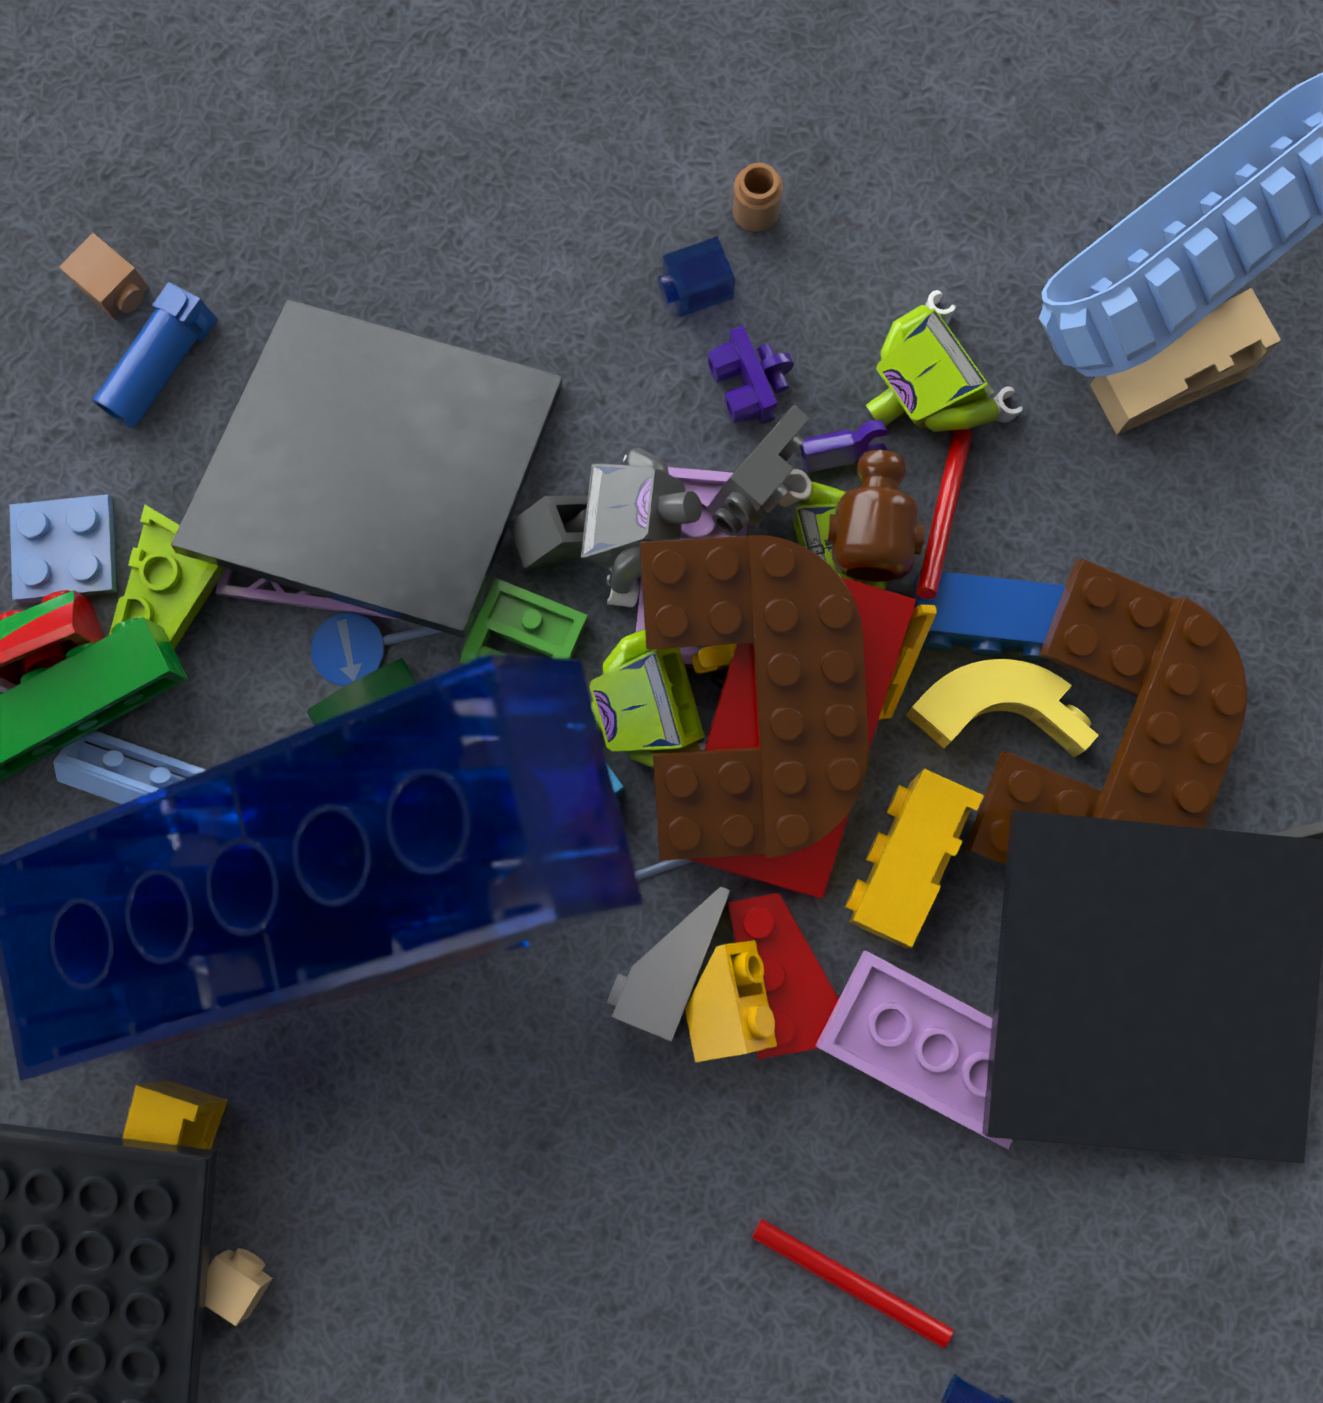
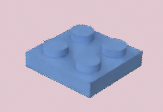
(62, 547)

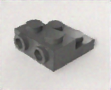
(758, 481)

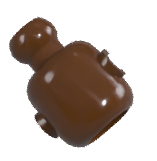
(876, 524)

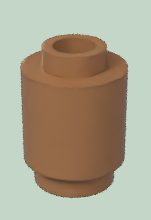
(757, 197)

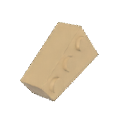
(1202, 361)

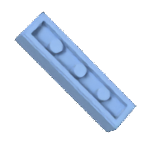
(112, 774)

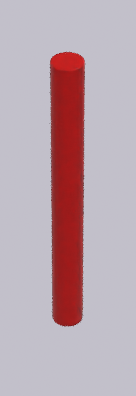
(944, 514)
(852, 1283)

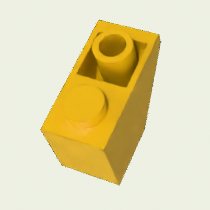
(730, 1005)

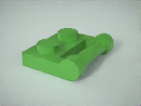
(525, 621)

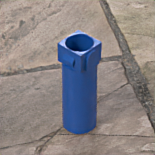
(154, 355)

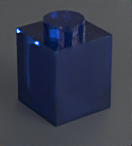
(696, 277)

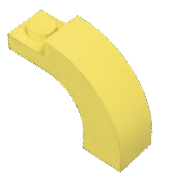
(1002, 687)

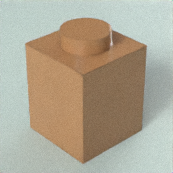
(105, 277)

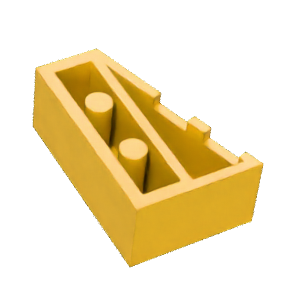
(911, 857)
(174, 1115)

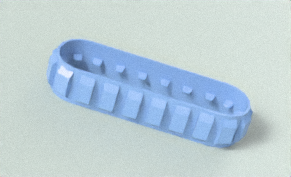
(1192, 241)

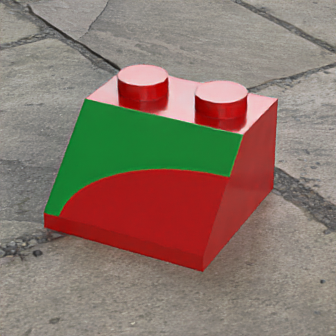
(44, 634)

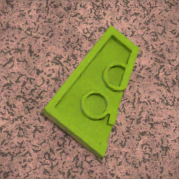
(164, 583)

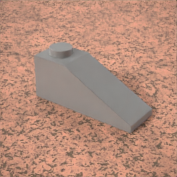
(664, 977)

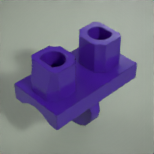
(739, 357)

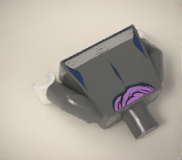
(631, 507)

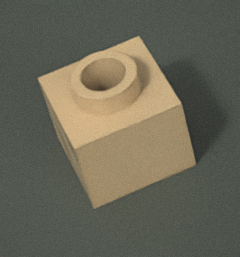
(235, 1284)

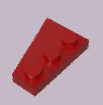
(792, 976)

